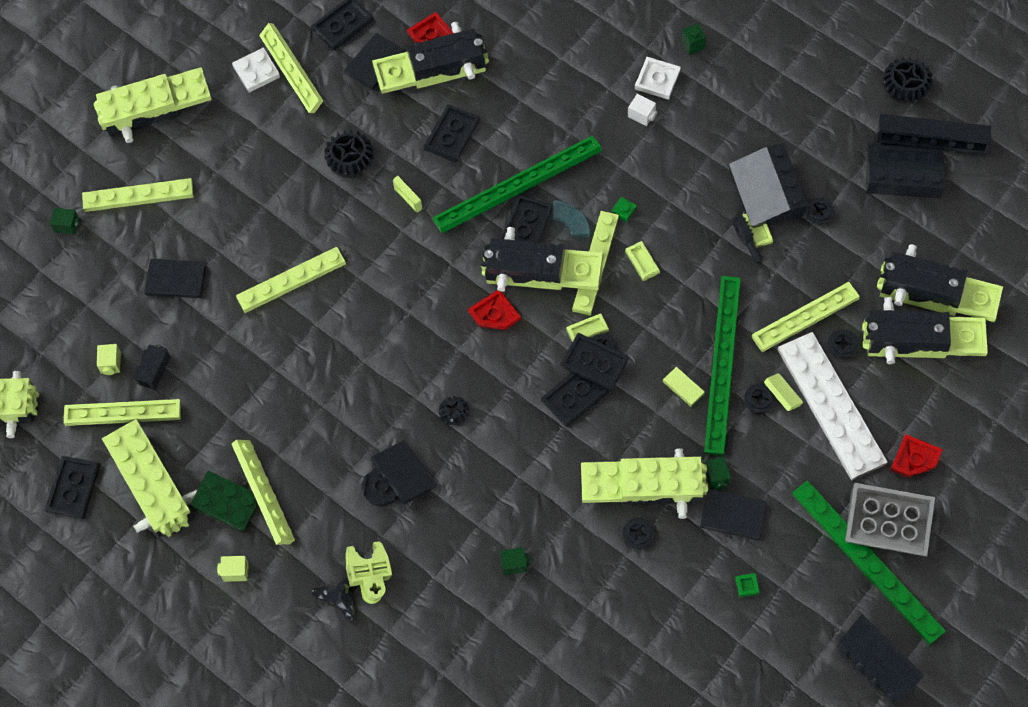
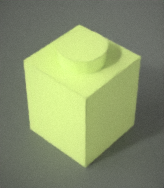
(108, 359)
(233, 568)

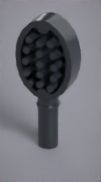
(746, 237)

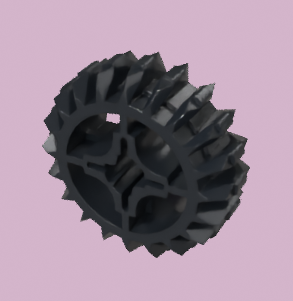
(916, 86)
(351, 159)

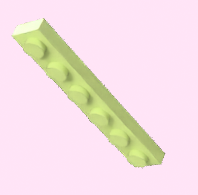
(291, 68)
(137, 195)
(600, 243)
(290, 279)
(805, 317)
(122, 412)
(263, 492)

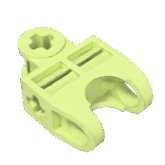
(369, 572)

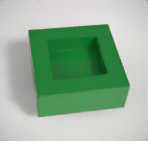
(624, 209)
(747, 585)

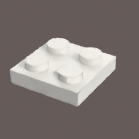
(256, 70)
(657, 78)

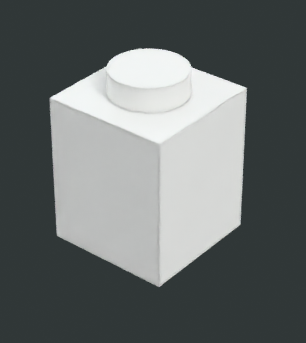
(642, 110)

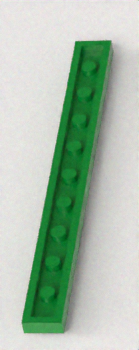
(516, 184)
(722, 366)
(869, 564)

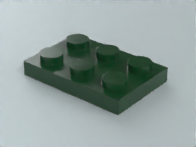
(224, 501)

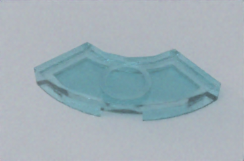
(571, 218)

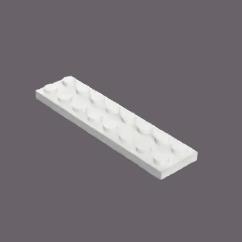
(832, 406)

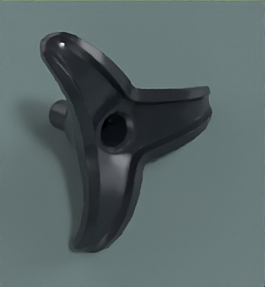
(341, 595)

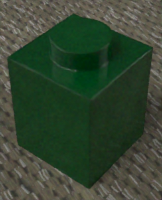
(693, 38)
(65, 221)
(717, 473)
(514, 561)

